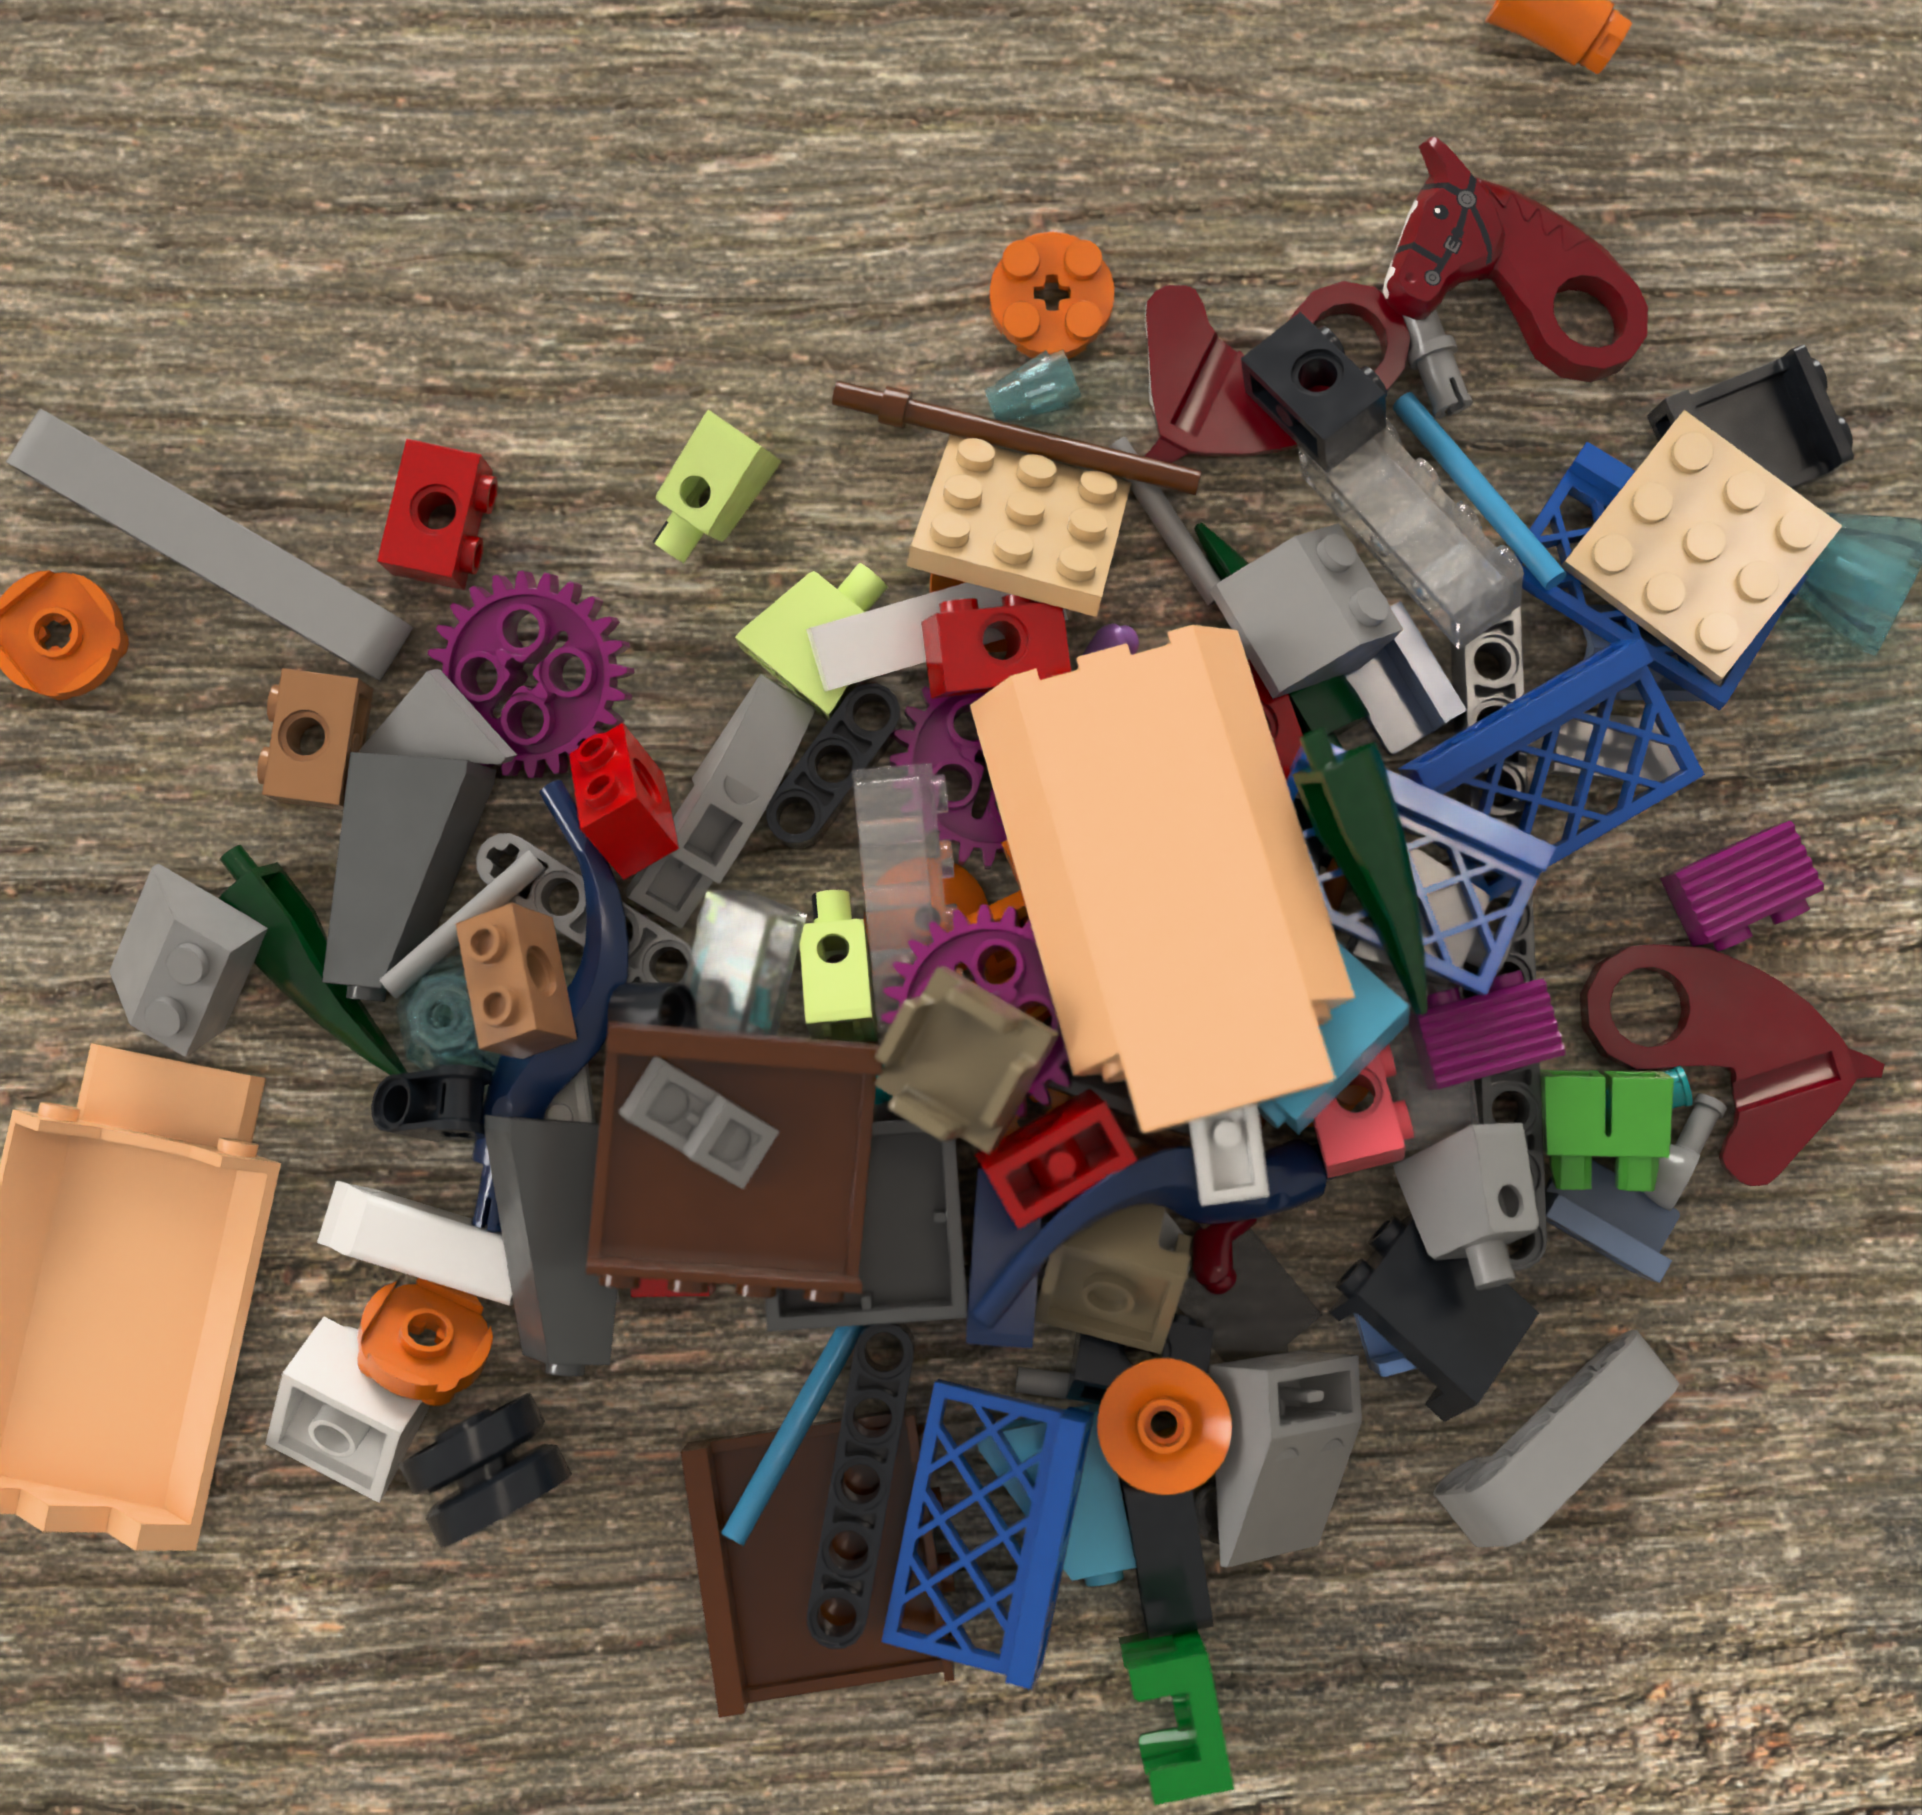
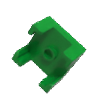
(1185, 1758)

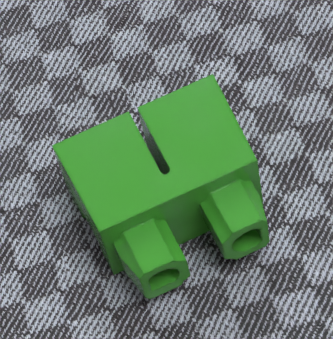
(1634, 1131)

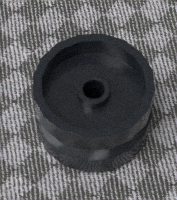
(485, 1469)

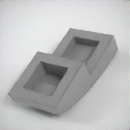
(698, 1122)

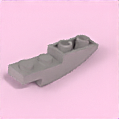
(725, 801)

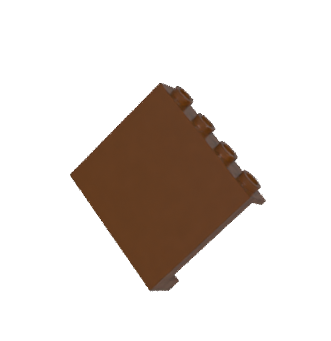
(801, 1207)
(761, 1591)

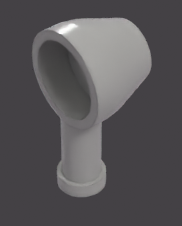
(1684, 1155)

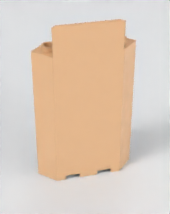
(1166, 875)
(126, 1294)

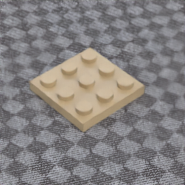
(1020, 525)
(1701, 546)

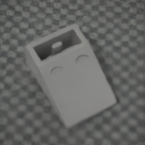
(1286, 1451)

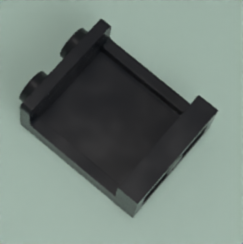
(1772, 416)
(1435, 1315)

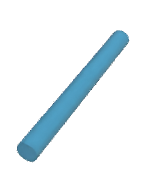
(1479, 491)
(791, 1433)

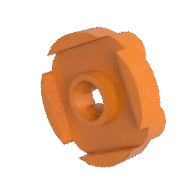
(1051, 259)
(94, 642)
(419, 1370)

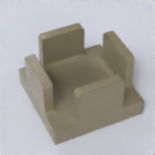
(961, 1060)
(1116, 1280)

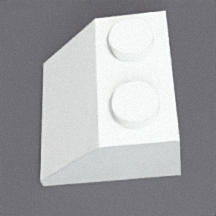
(340, 1417)

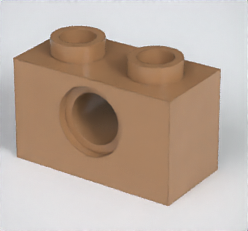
(294, 706)
(515, 981)

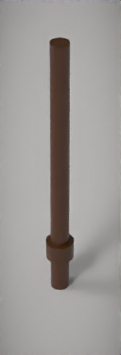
(898, 408)

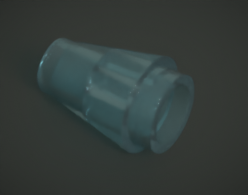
(1034, 388)

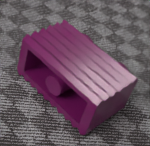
(1743, 885)
(1485, 1033)

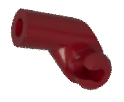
(1214, 1255)

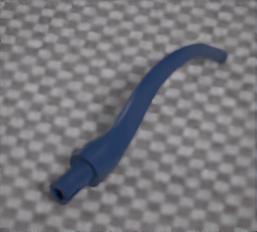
(531, 1083)
(1162, 1179)

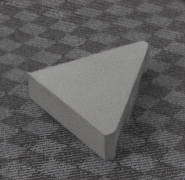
(438, 723)

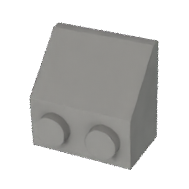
(1307, 611)
(183, 961)

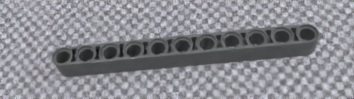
(1523, 1083)

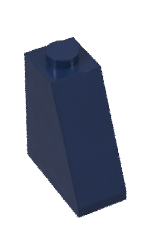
(993, 1247)

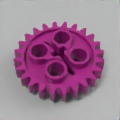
(491, 634)
(938, 743)
(973, 946)

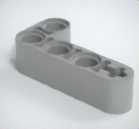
(648, 937)
(1560, 1447)

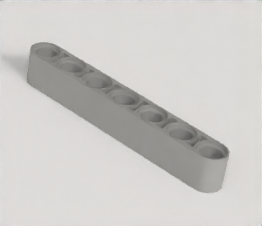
(210, 544)

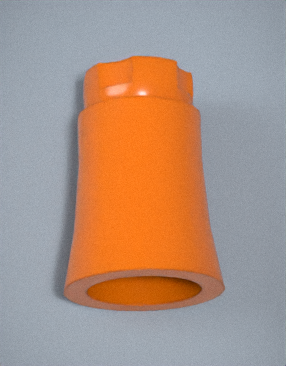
(1571, 29)

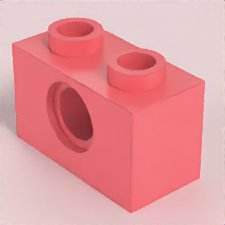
(1366, 1137)

